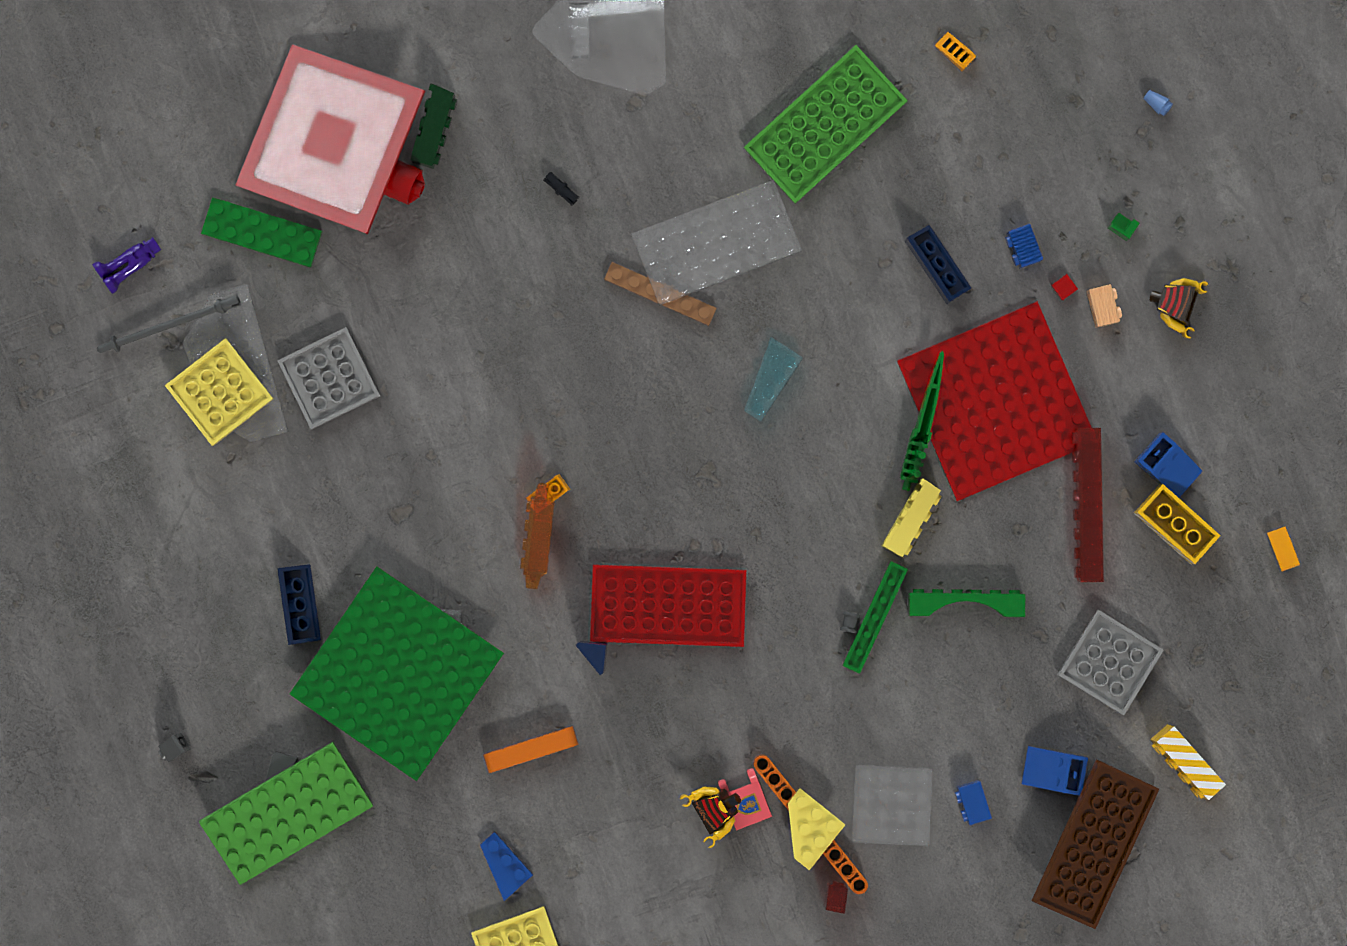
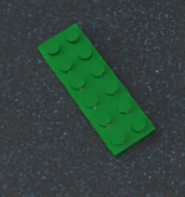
(261, 232)

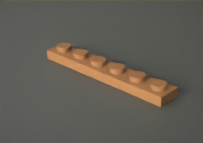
(641, 286)

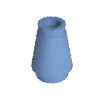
(1158, 102)

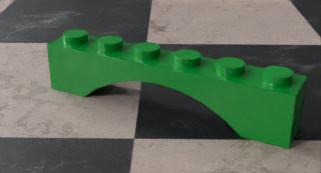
(926, 603)

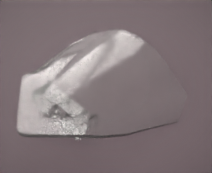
(608, 41)

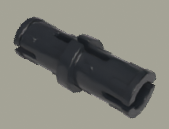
(561, 188)

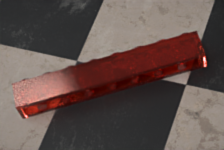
(1088, 505)

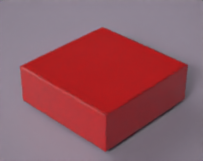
(1064, 287)

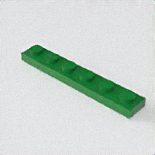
(875, 617)

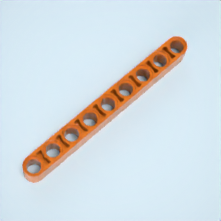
(836, 863)

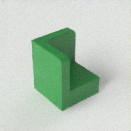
(1123, 226)

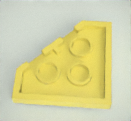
(811, 828)

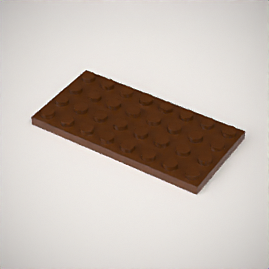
(1095, 844)

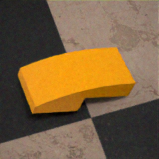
(556, 488)
(1283, 548)

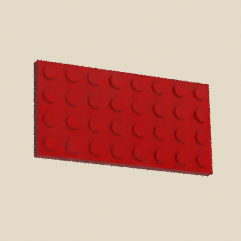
(668, 605)

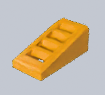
(965, 51)

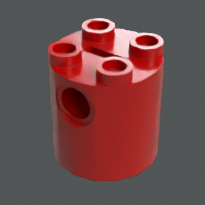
(405, 183)

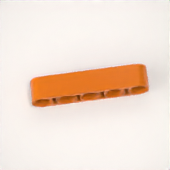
(530, 749)

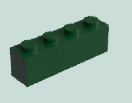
(433, 127)

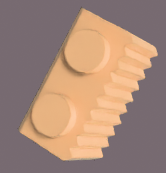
(1104, 306)

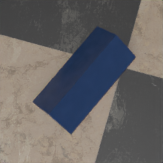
(937, 264)
(299, 604)
(594, 653)

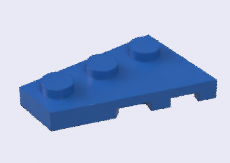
(505, 865)

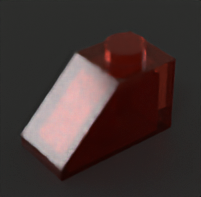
(836, 897)

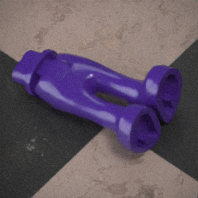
(136, 257)

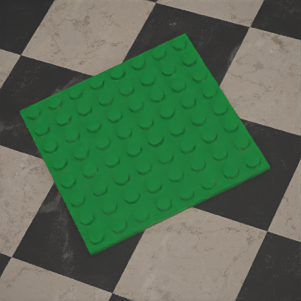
(396, 673)

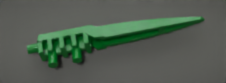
(921, 434)

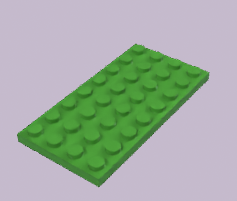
(825, 124)
(286, 813)

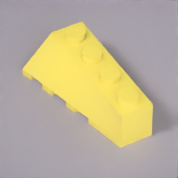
(911, 518)

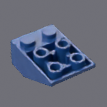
(1168, 464)
(1054, 770)

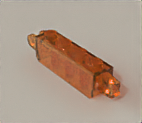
(538, 536)

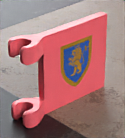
(753, 803)

